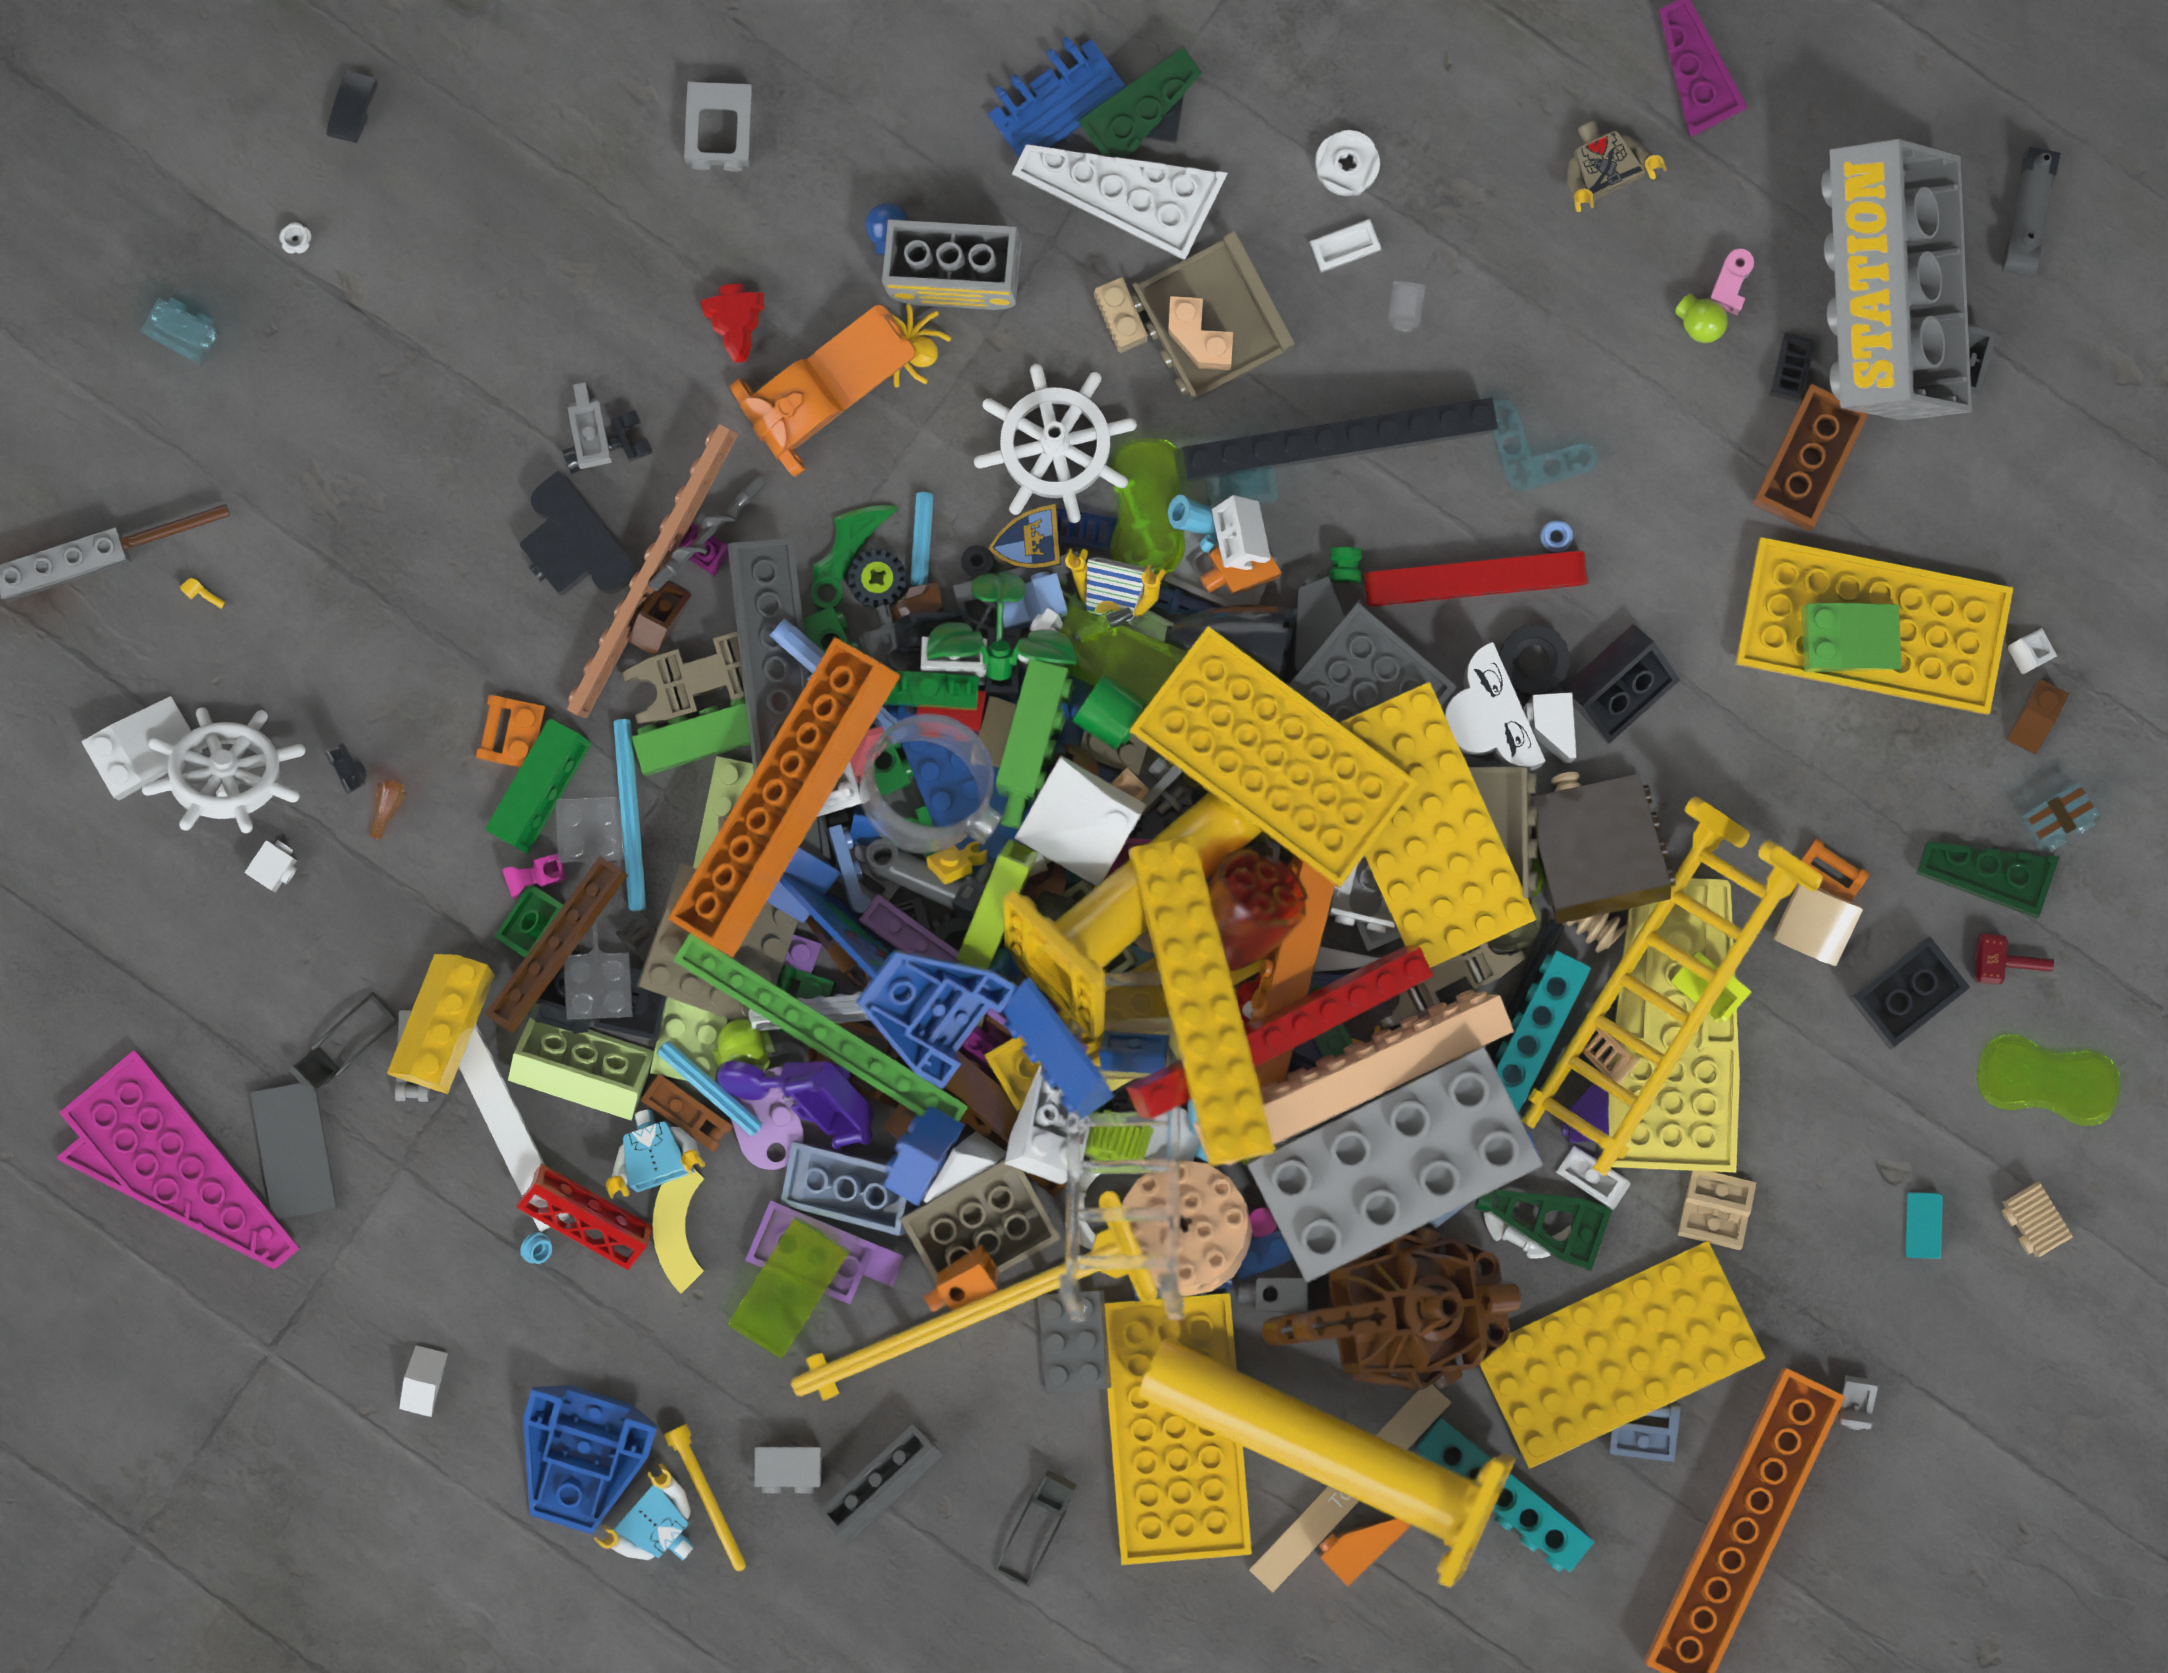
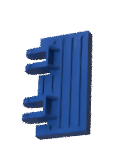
(1058, 102)

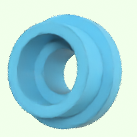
(536, 1248)

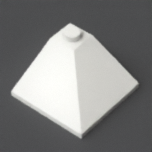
(1080, 821)

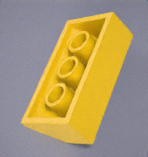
(441, 1021)

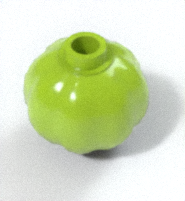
(743, 1044)

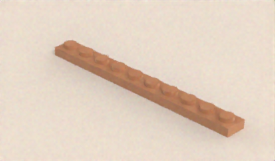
(672, 533)

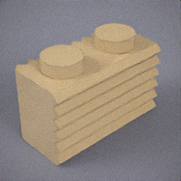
(1120, 315)
(2036, 1220)

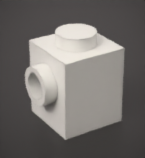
(272, 865)

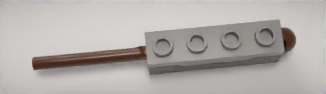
(87, 556)

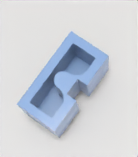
(1040, 594)

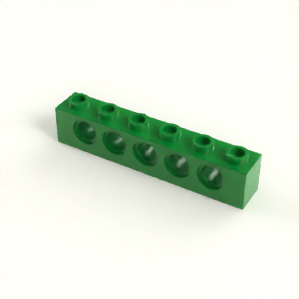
(829, 623)

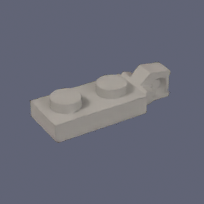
(588, 429)

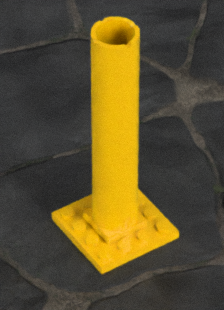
(1069, 954)
(1330, 1450)

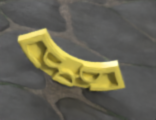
(670, 1230)

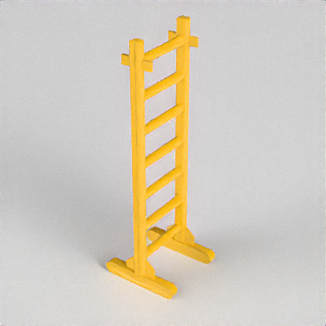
(1707, 837)
(1112, 1242)

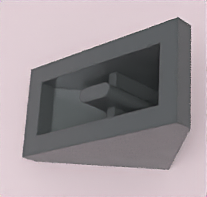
(1980, 350)

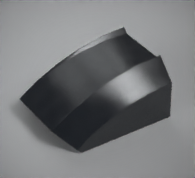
(551, 1006)

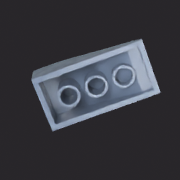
(843, 1187)

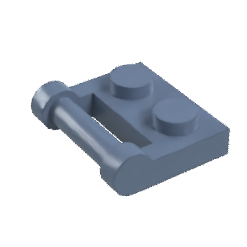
(1648, 1441)

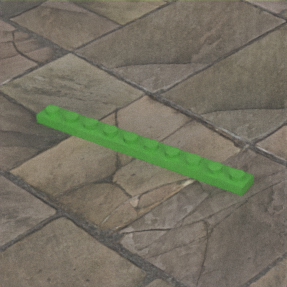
(815, 1029)

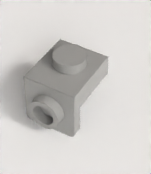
(1858, 1402)

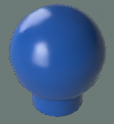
(877, 223)

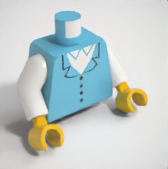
(652, 1156)
(653, 1522)

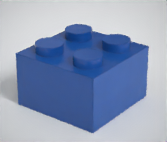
(922, 1154)

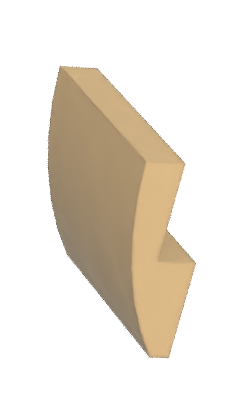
(1818, 924)
(1717, 1209)

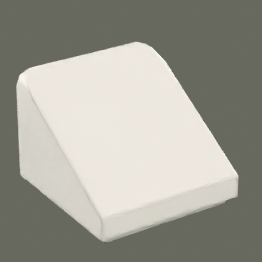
(2031, 651)

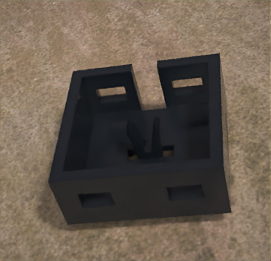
(646, 1019)

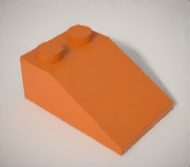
(1359, 1547)

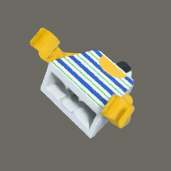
(1113, 584)

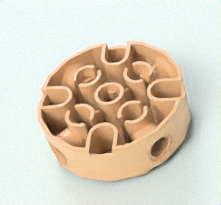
(1216, 1223)

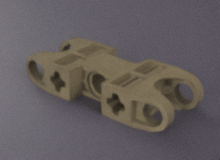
(690, 679)
(1448, 972)

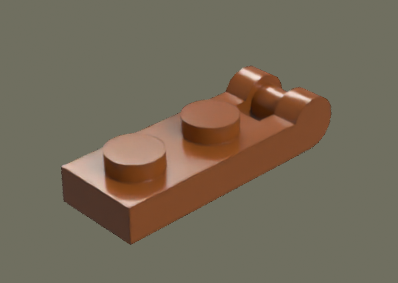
(685, 1112)

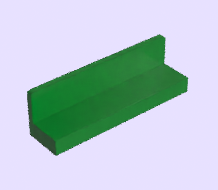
(538, 785)

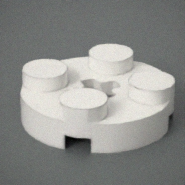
(1340, 146)

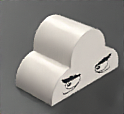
(1489, 715)

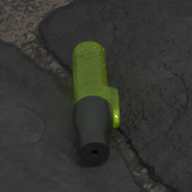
(1104, 622)

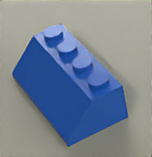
(1056, 1050)

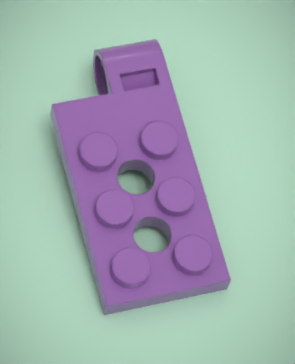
(862, 1260)

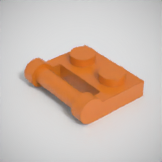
(522, 730)
(1835, 888)

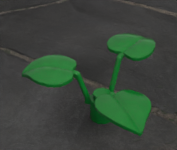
(960, 641)

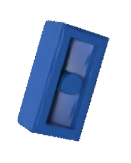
(1133, 1052)

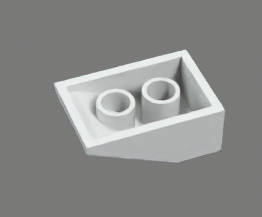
(123, 748)

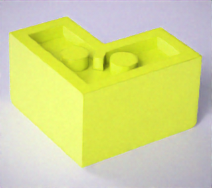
(1693, 986)

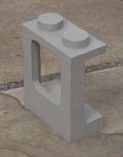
(718, 97)

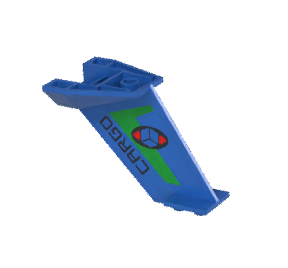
(913, 999)

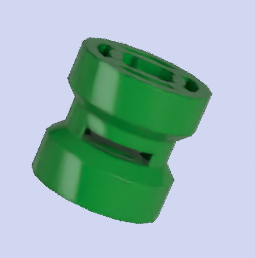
(1345, 564)

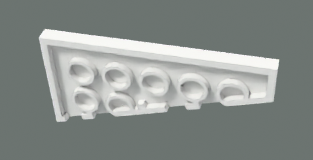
(1140, 197)

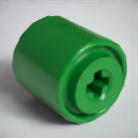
(1110, 712)

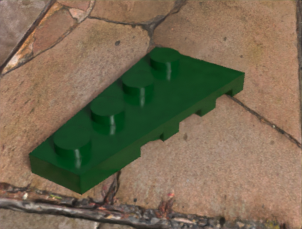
(1134, 110)
(2004, 878)

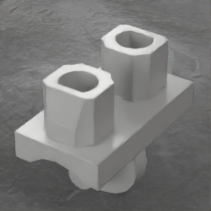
(1168, 777)

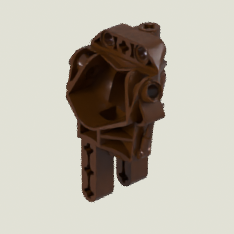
(1380, 1315)

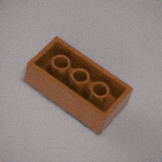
(1809, 459)

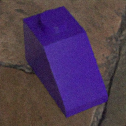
(1591, 1107)

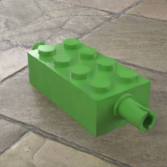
(1032, 737)

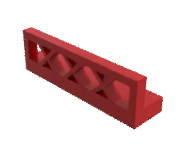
(589, 1212)

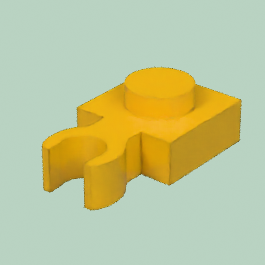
(956, 863)

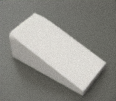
(1336, 960)
(1579, 1171)

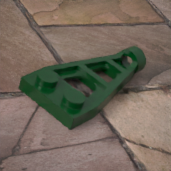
(1584, 1233)

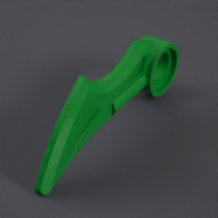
(851, 533)

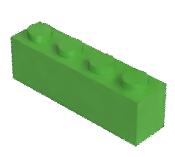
(692, 739)

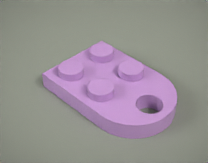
(779, 1126)

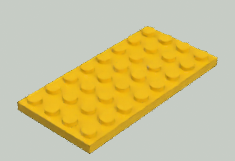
(1947, 623)
(1273, 757)
(1440, 850)
(1620, 1355)
(1174, 1480)

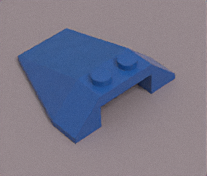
(581, 1453)

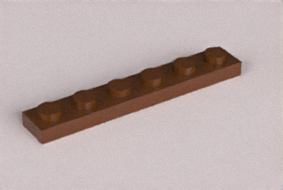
(556, 944)

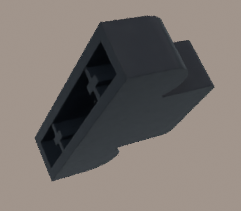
(573, 542)

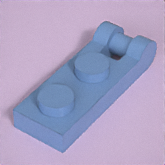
(850, 871)

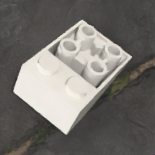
(1040, 1134)

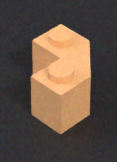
(1203, 347)

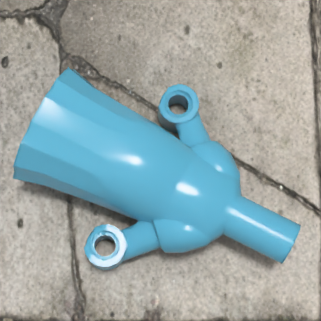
(1195, 518)

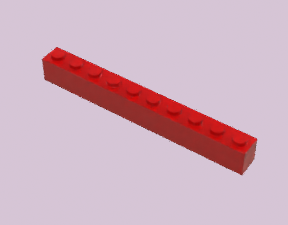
(1296, 1023)

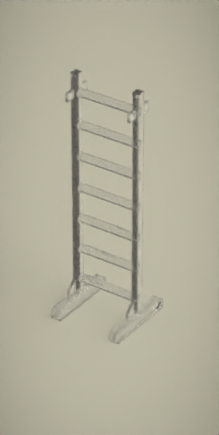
(1168, 1281)

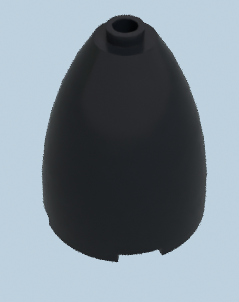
(1255, 629)

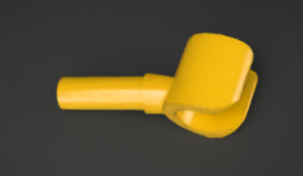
(192, 587)

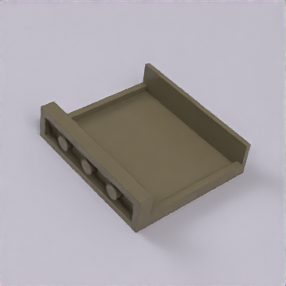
(1231, 303)
(1508, 801)

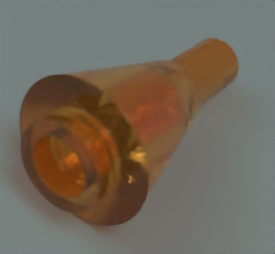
(388, 799)

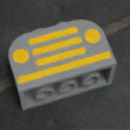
(952, 264)

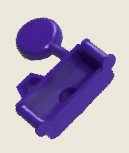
(819, 1093)

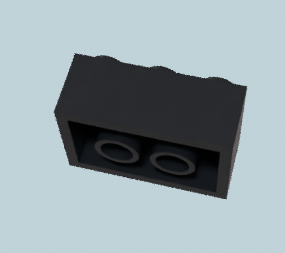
(1909, 992)

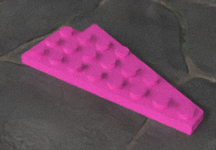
(155, 1152)

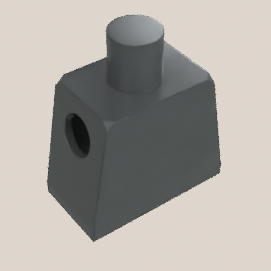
(1293, 1294)

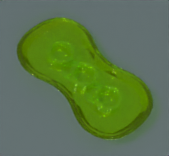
(1143, 525)
(2073, 1085)

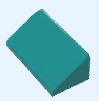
(1924, 1225)

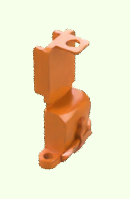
(825, 384)

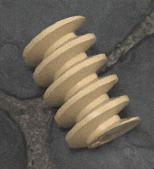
(1599, 929)

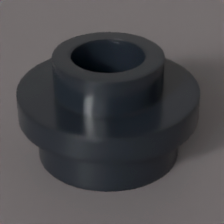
(973, 551)

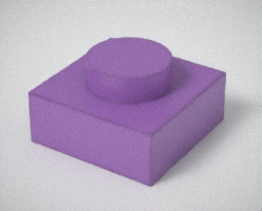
(802, 954)

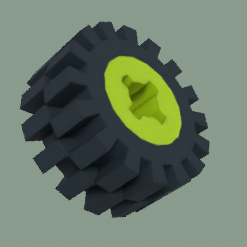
(884, 587)

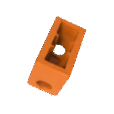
(1237, 579)
(964, 1281)

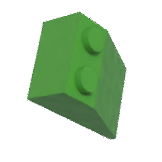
(1850, 637)

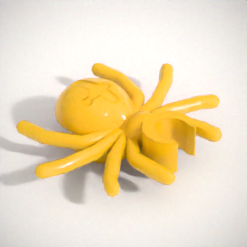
(925, 347)

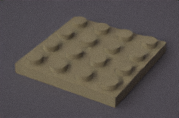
(760, 952)

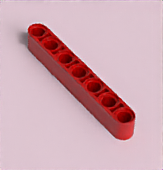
(1476, 578)

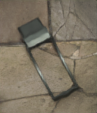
(318, 1068)
(1052, 1495)

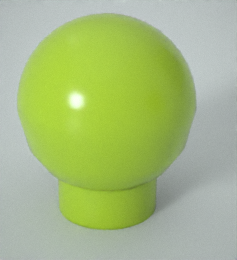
(1702, 318)

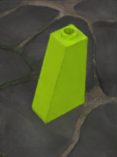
(987, 926)

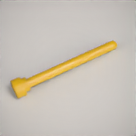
(680, 1440)

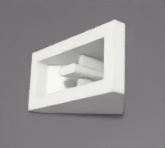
(422, 1380)

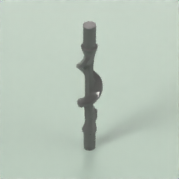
(706, 529)

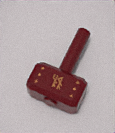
(1992, 960)

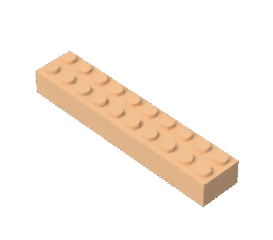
(1381, 1063)

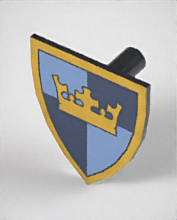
(1030, 540)

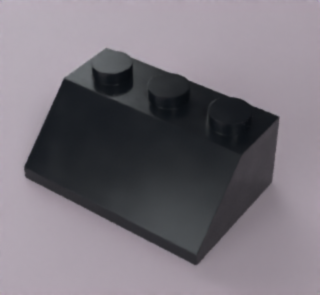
(1621, 683)

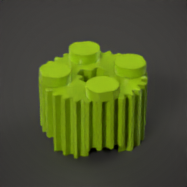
(1118, 1142)

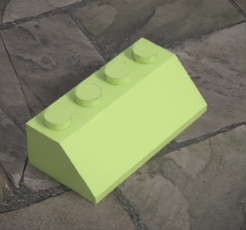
(582, 1067)

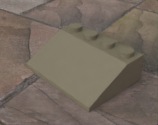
(986, 1210)

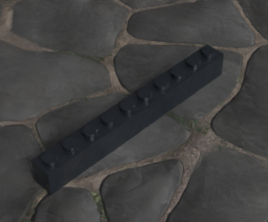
(1335, 440)

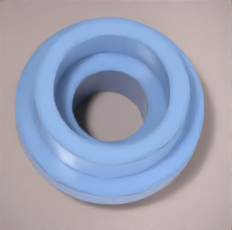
(1564, 529)

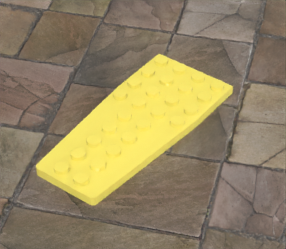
(1697, 1108)

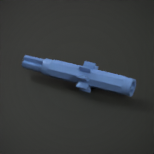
(810, 656)

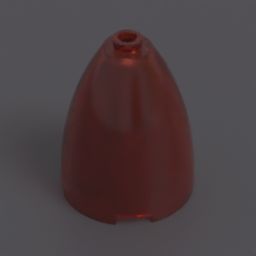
(1254, 906)

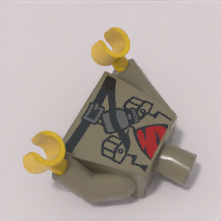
(1607, 164)

